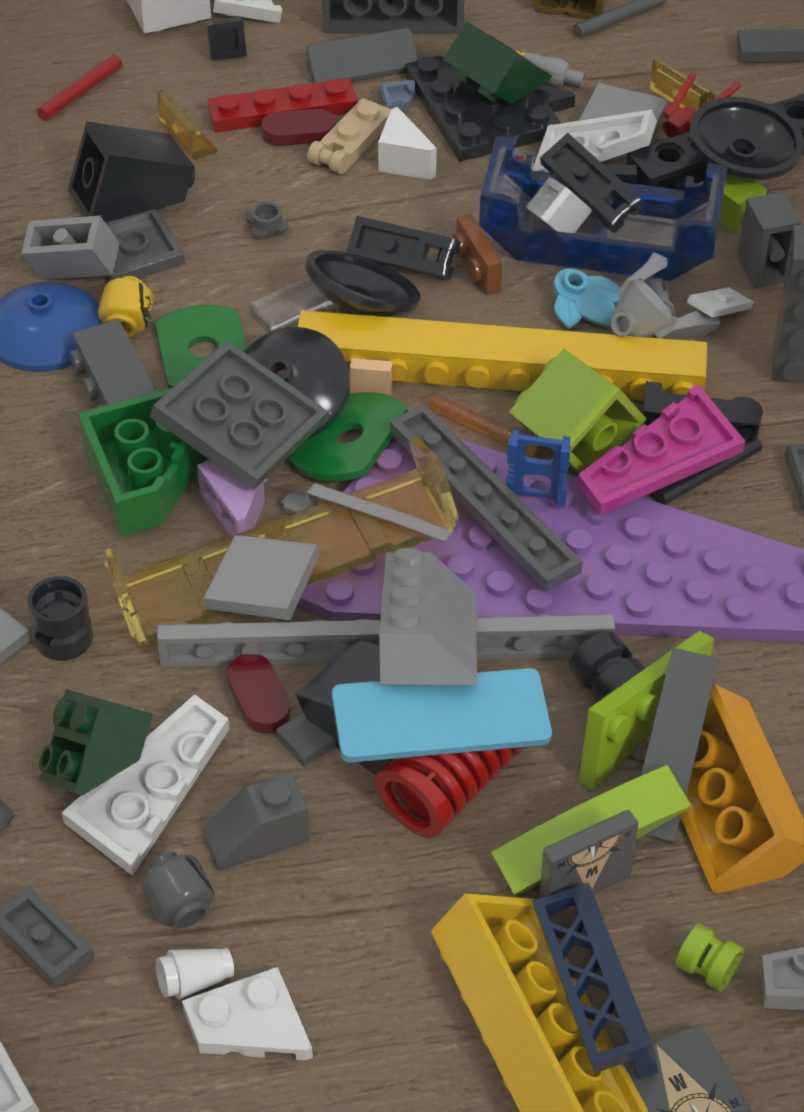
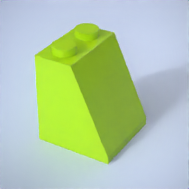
(577, 404)

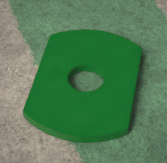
(192, 325)
(334, 461)

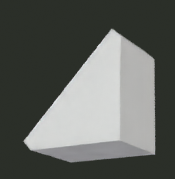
(405, 148)
(559, 207)

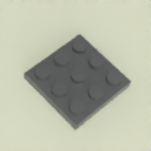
(239, 414)

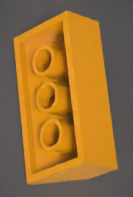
(741, 805)

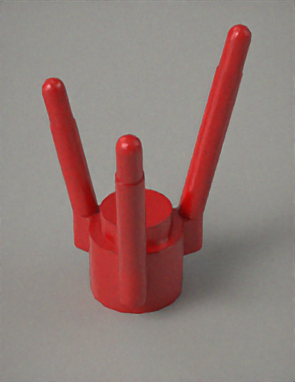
(679, 119)

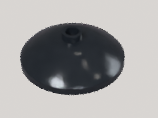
(746, 137)
(361, 284)
(312, 365)

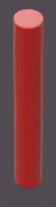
(79, 87)

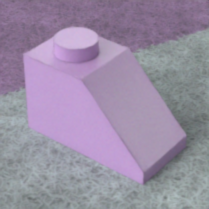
(229, 499)

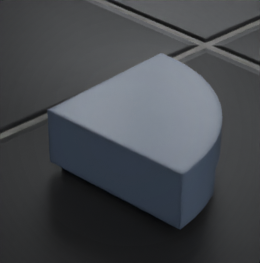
(397, 94)

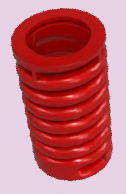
(437, 786)

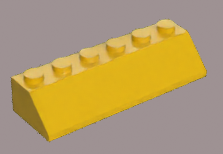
(523, 1011)

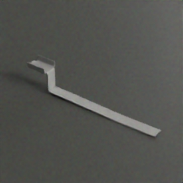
(295, 503)

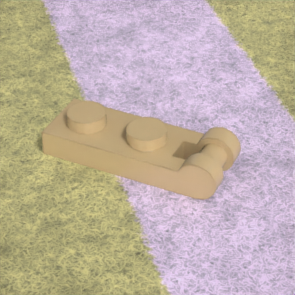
(350, 137)

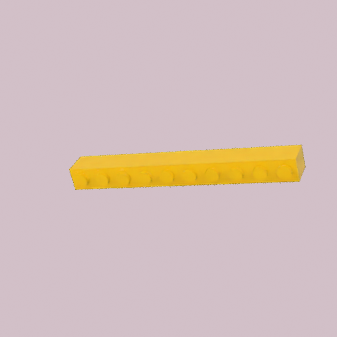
(508, 355)

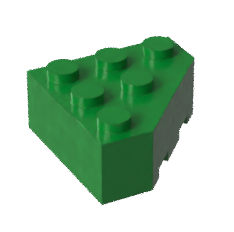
(137, 462)

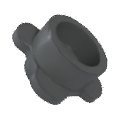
(266, 220)

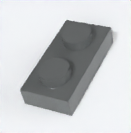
(43, 937)

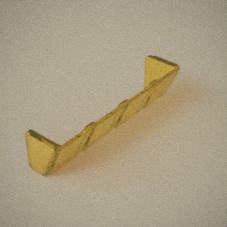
(345, 540)

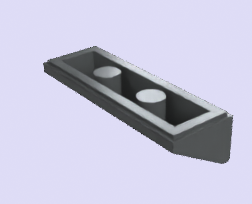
(361, 56)

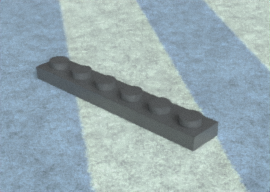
(491, 501)

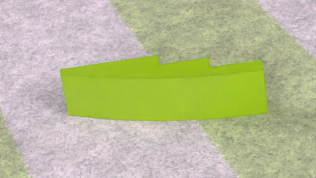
(650, 798)

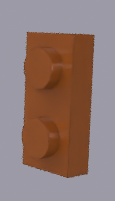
(479, 254)

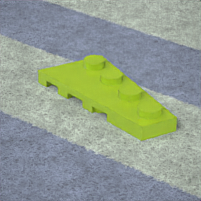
(627, 716)

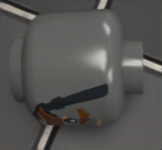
(177, 890)

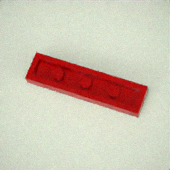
(250, 108)

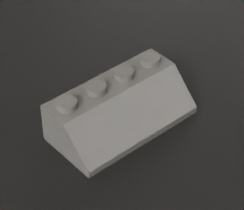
(426, 623)

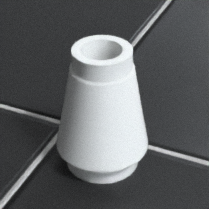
(192, 970)

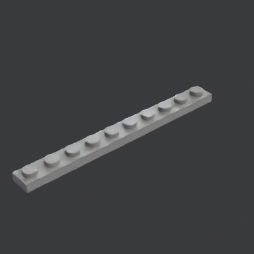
(324, 640)

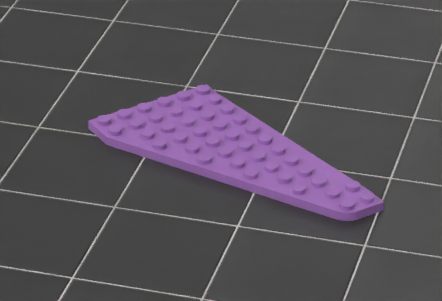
(641, 563)

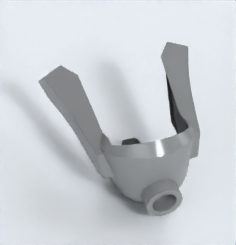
(645, 314)

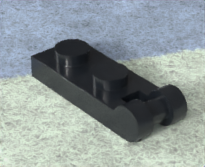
(591, 182)
(403, 247)

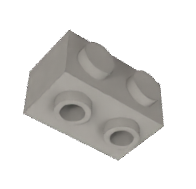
(70, 247)

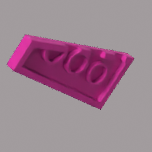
(669, 449)

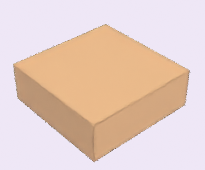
(371, 376)

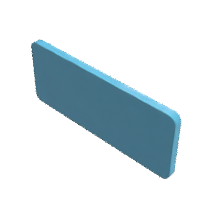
(427, 720)

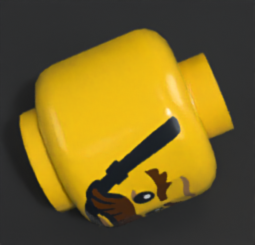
(129, 302)

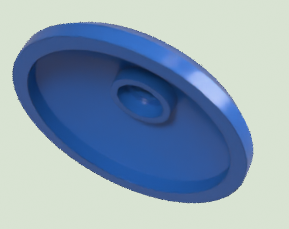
(40, 324)

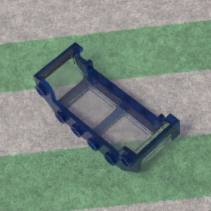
(672, 223)

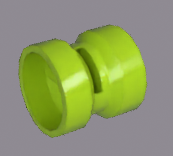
(709, 957)

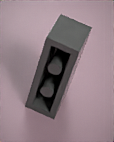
(109, 364)

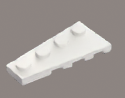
(136, 804)

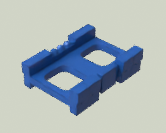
(522, 465)

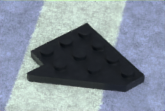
(472, 120)

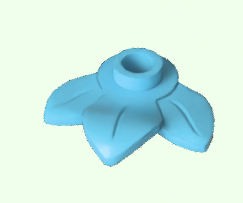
(584, 297)

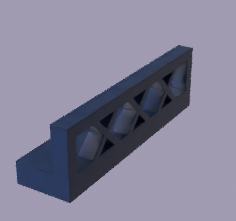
(611, 978)

